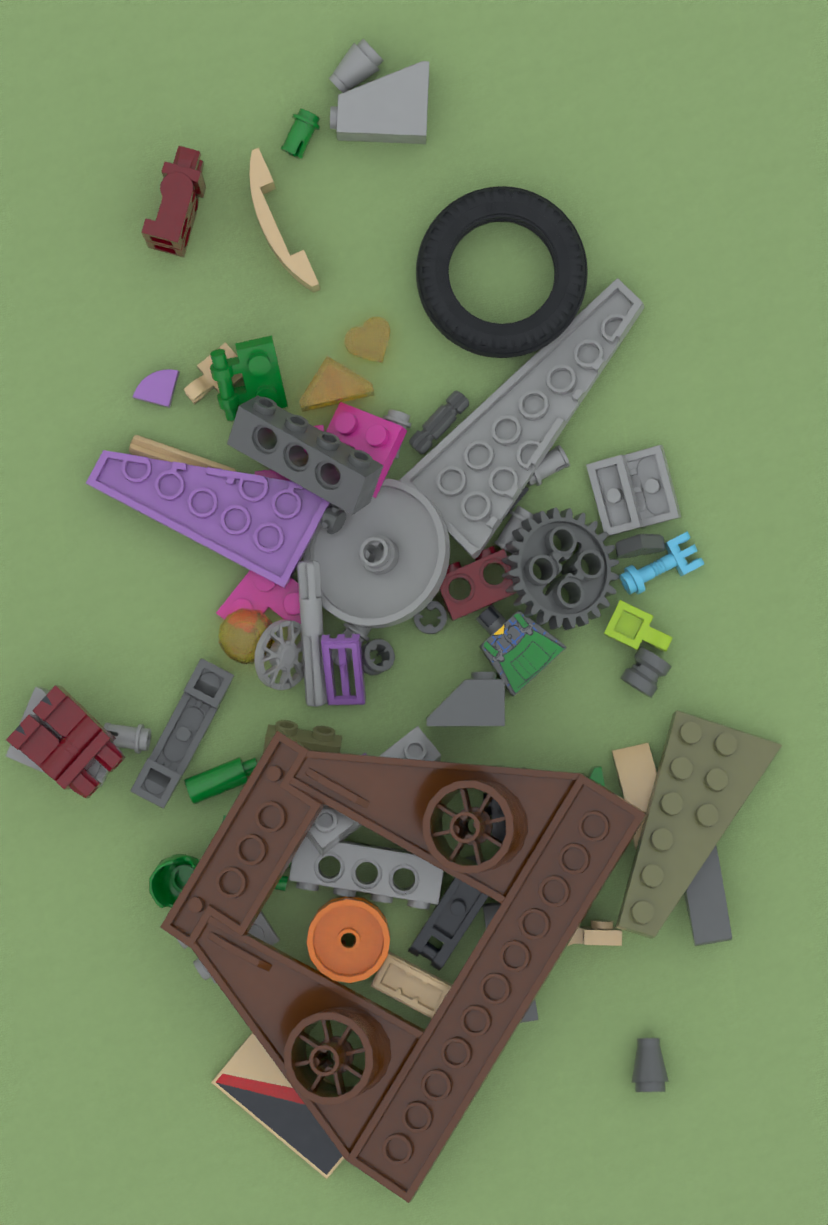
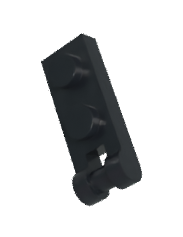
(448, 922)

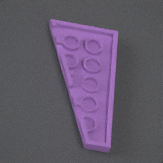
(236, 514)

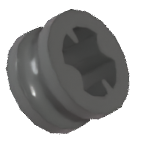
(430, 629)
(386, 652)

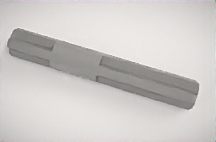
(312, 631)

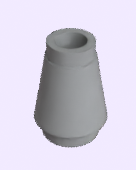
(356, 66)

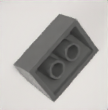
(472, 703)

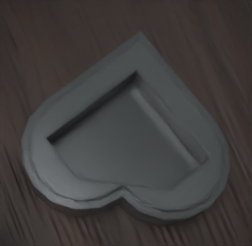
(640, 545)

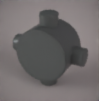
(333, 519)

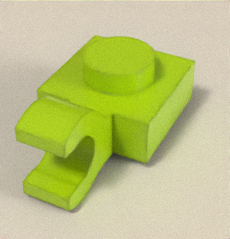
(632, 627)

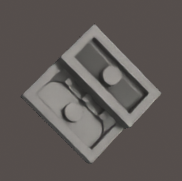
(633, 490)

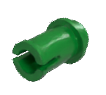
(300, 133)

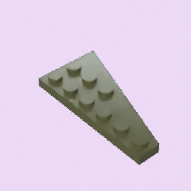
(694, 798)

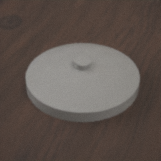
(383, 558)

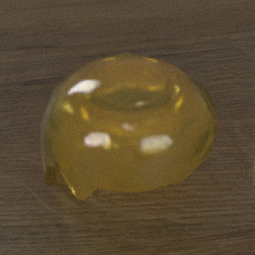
(241, 633)

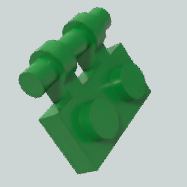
(259, 370)

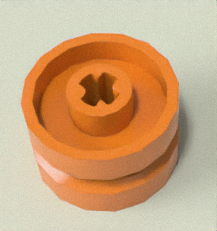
(332, 955)

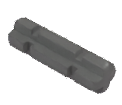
(439, 422)

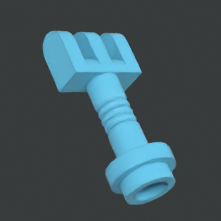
(634, 579)

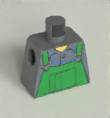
(517, 647)

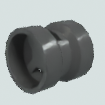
(646, 671)

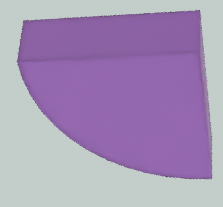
(158, 387)

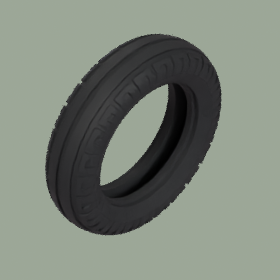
(516, 207)

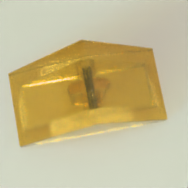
(334, 385)

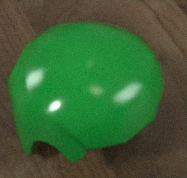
(170, 878)

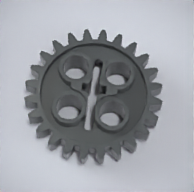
(536, 547)

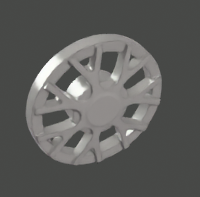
(281, 655)

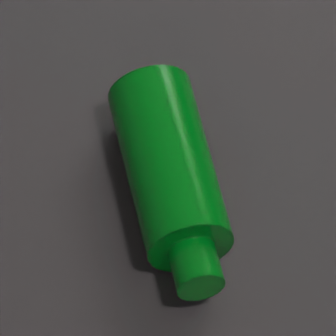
(219, 779)

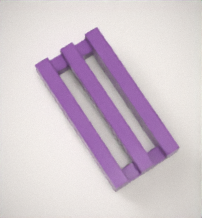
(341, 644)

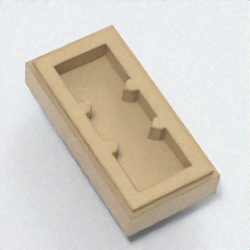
(411, 985)

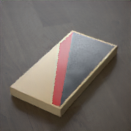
(266, 1095)

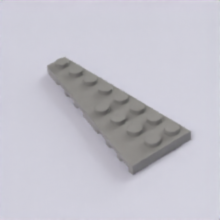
(501, 444)

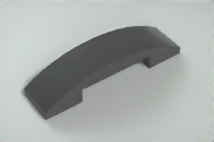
(183, 733)

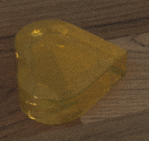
(370, 340)

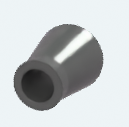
(649, 1066)

